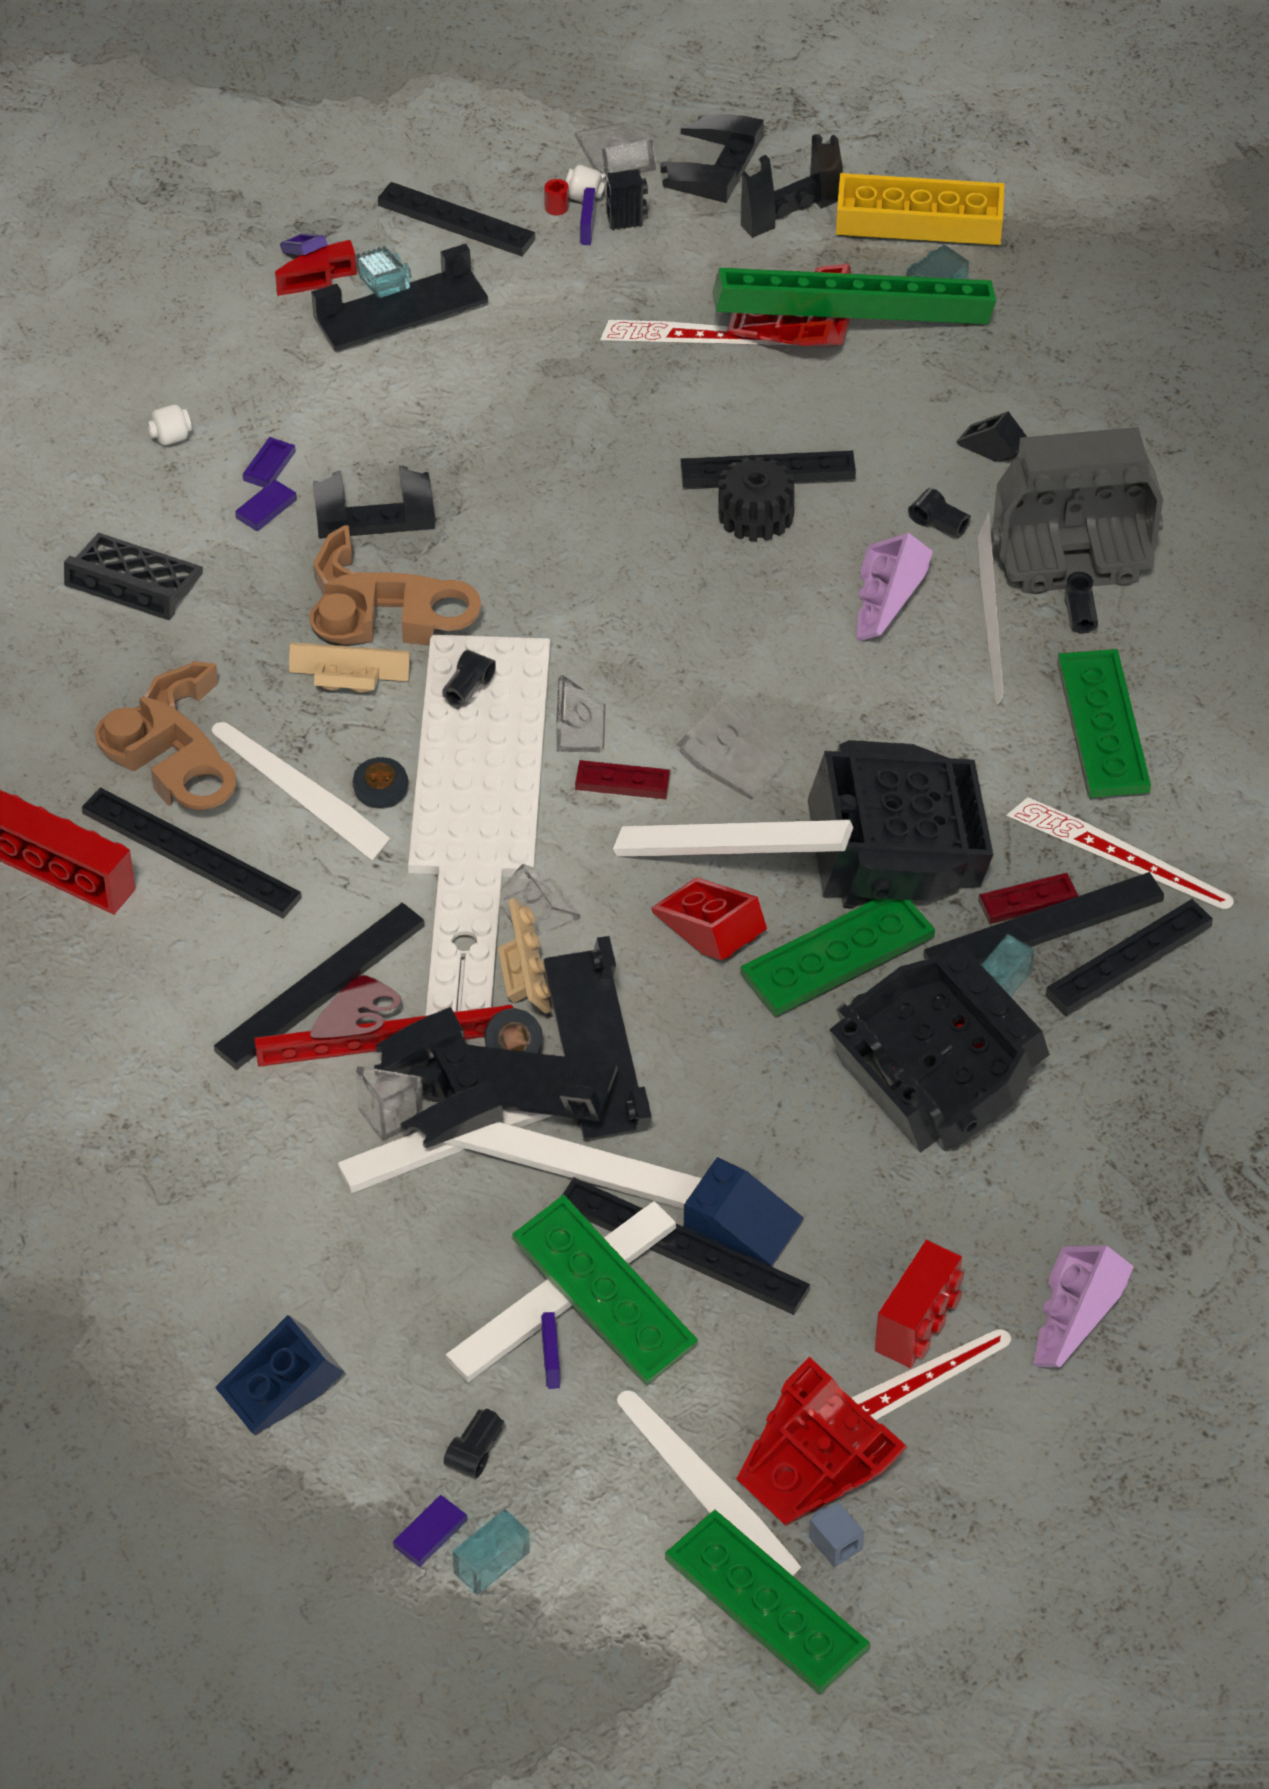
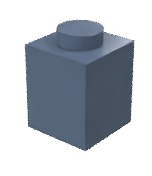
(835, 1534)

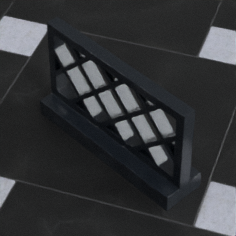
(128, 587)

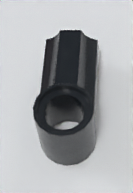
(933, 509)
(1081, 602)
(470, 673)
(471, 1450)

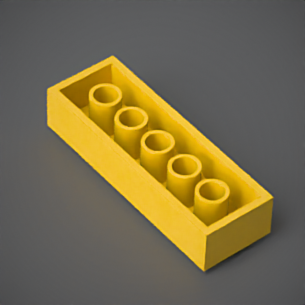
(920, 209)

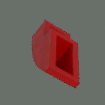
(316, 269)

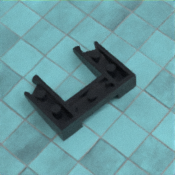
(716, 182)
(763, 205)
(411, 515)
(473, 1098)

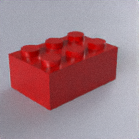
(919, 1304)

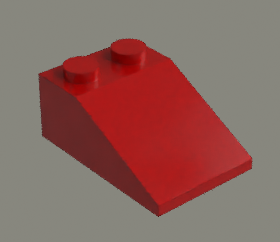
(712, 917)

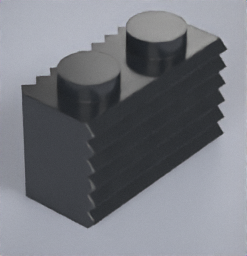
(625, 199)

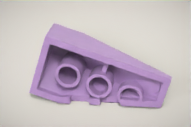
(890, 576)
(1084, 1289)

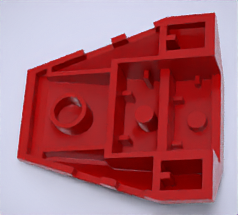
(792, 329)
(815, 1447)

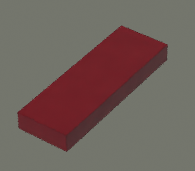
(622, 779)
(1026, 897)

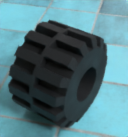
(756, 498)

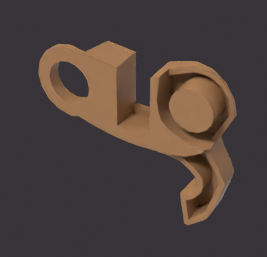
(351, 598)
(144, 732)

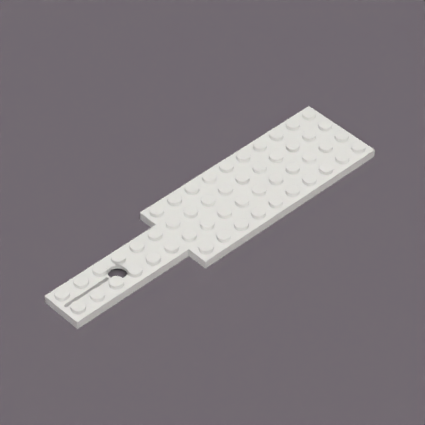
(477, 803)

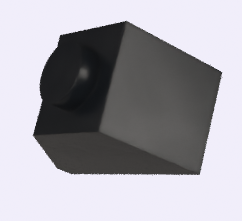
(993, 437)

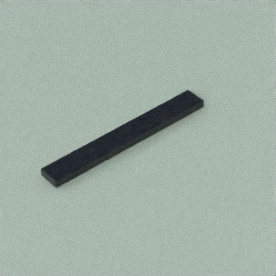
(192, 853)
(1058, 918)
(320, 984)
(695, 1250)

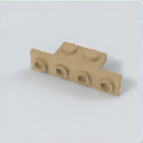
(348, 666)
(522, 962)

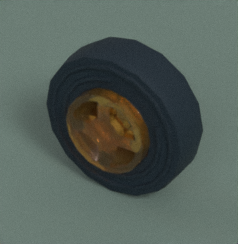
(380, 782)
(526, 1036)

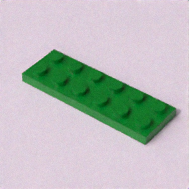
(1103, 723)
(836, 952)
(604, 1289)
(767, 1601)

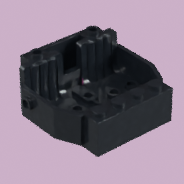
(912, 819)
(913, 1021)

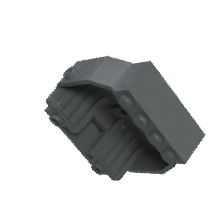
(1078, 507)

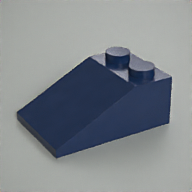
(741, 1213)
(279, 1376)

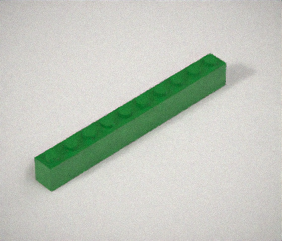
(853, 296)

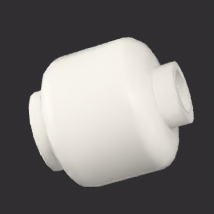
(583, 177)
(169, 424)

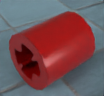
(556, 197)

